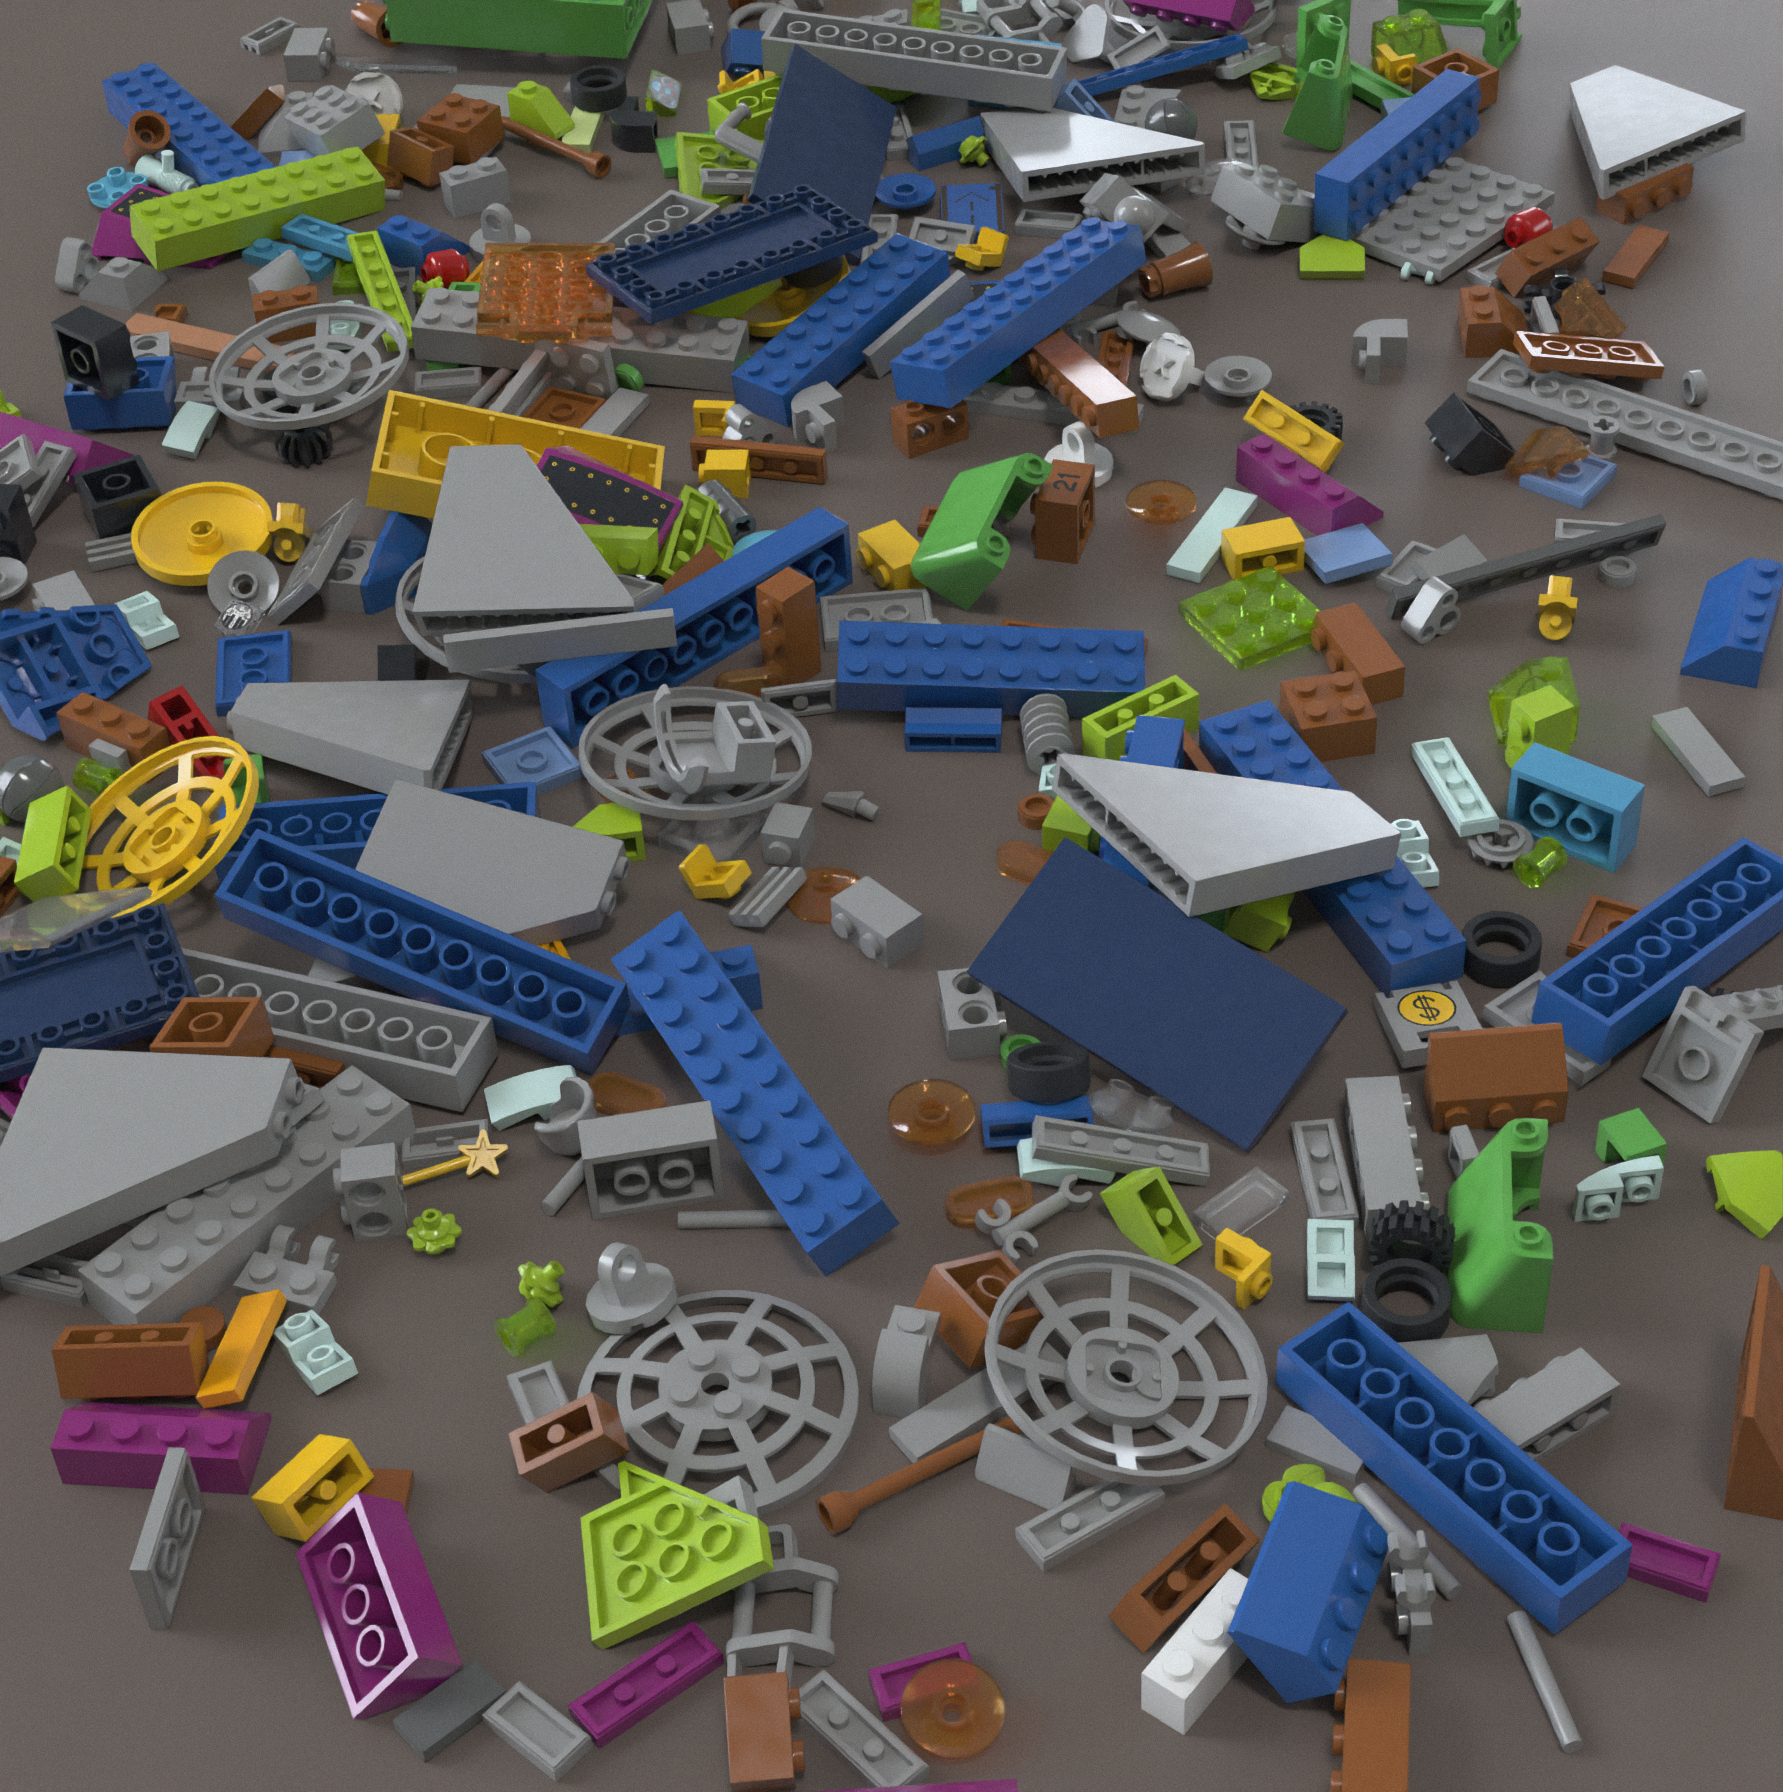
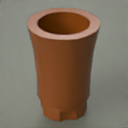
(371, 20)
(146, 135)
(1177, 272)

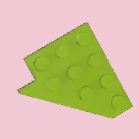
(702, 151)
(663, 1554)

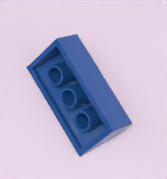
(1735, 623)
(1309, 1591)

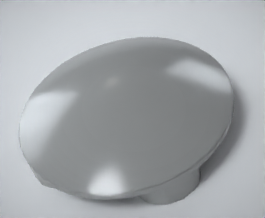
(1143, 326)

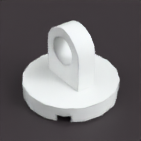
(378, 91)
(1169, 367)
(1080, 447)

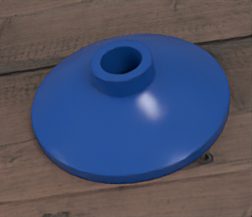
(905, 190)

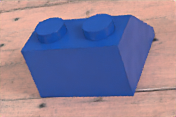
(410, 242)

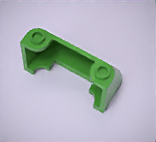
(1327, 89)
(960, 548)
(1497, 1262)

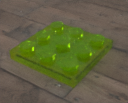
(1252, 617)

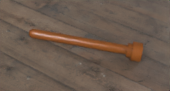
(595, 162)
(840, 1509)

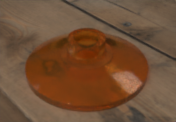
(1161, 502)
(814, 897)
(931, 1112)
(952, 1687)

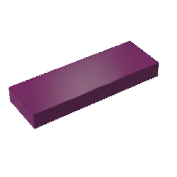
(645, 1684)

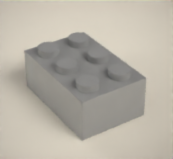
(333, 122)
(1266, 202)
(651, 1160)

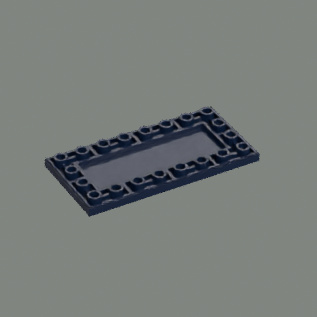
(824, 136)
(730, 253)
(91, 989)
(1158, 994)

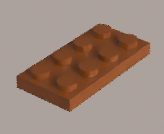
(1588, 355)

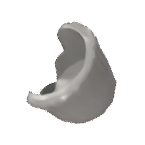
(562, 1130)

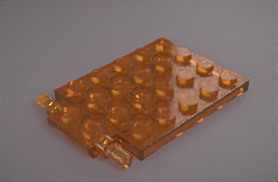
(543, 293)

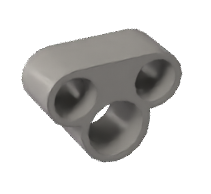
(75, 265)
(747, 426)
(1432, 611)

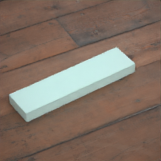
(1203, 544)
(1454, 787)

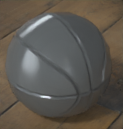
(1172, 118)
(25, 781)

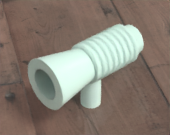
(163, 174)

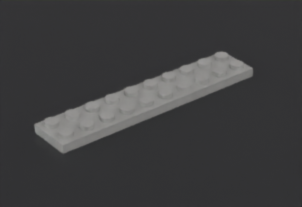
(1644, 422)

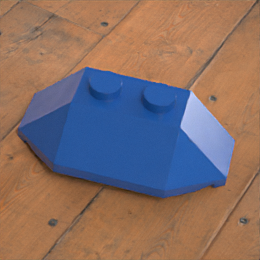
(396, 550)

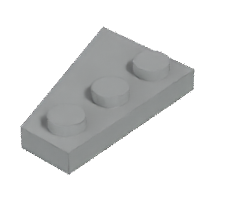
(1517, 1009)

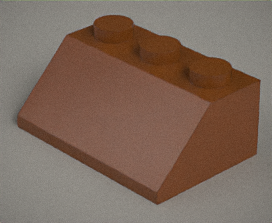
(1495, 1076)

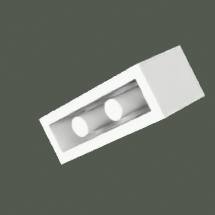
(1195, 1659)

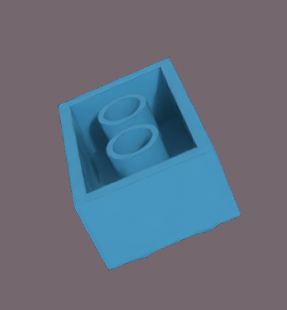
(1577, 804)

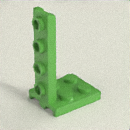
(1493, 16)
(1365, 82)

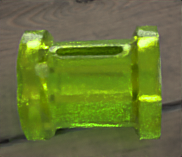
(97, 778)
(1537, 864)
(524, 1326)

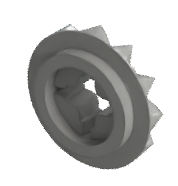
(1510, 833)

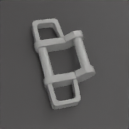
(1014, 14)
(789, 1644)

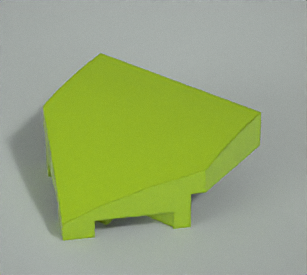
(1275, 82)
(1331, 259)
(1749, 1187)

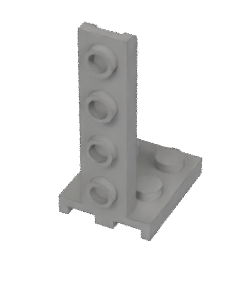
(572, 366)
(1711, 1046)

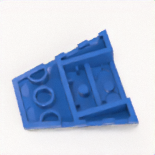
(57, 656)

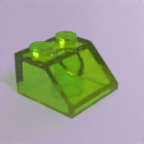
(1410, 34)
(1527, 678)

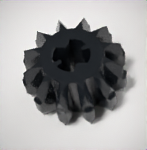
(304, 445)

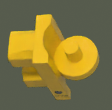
(290, 530)
(1557, 609)

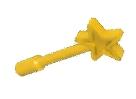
(475, 1157)

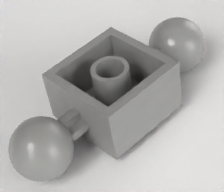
(1116, 200)

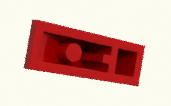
(184, 722)

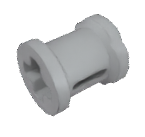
(1602, 437)

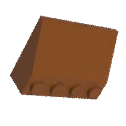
(1757, 1434)

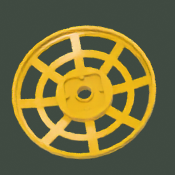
(176, 831)

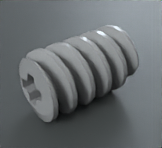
(1045, 730)

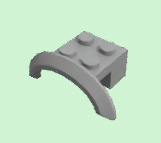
(733, 752)

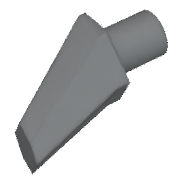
(851, 804)

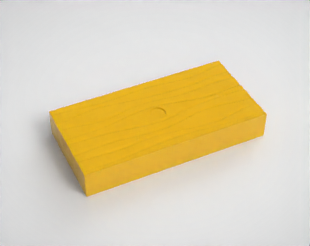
(421, 430)

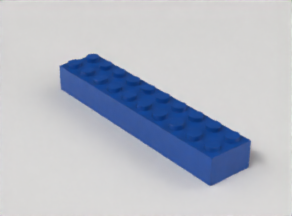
(200, 140)
(1017, 313)
(711, 620)
(1379, 916)
(423, 950)
(755, 1094)

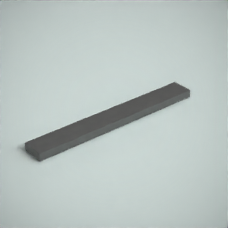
(1538, 562)

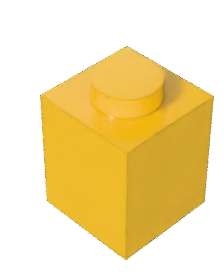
(728, 467)

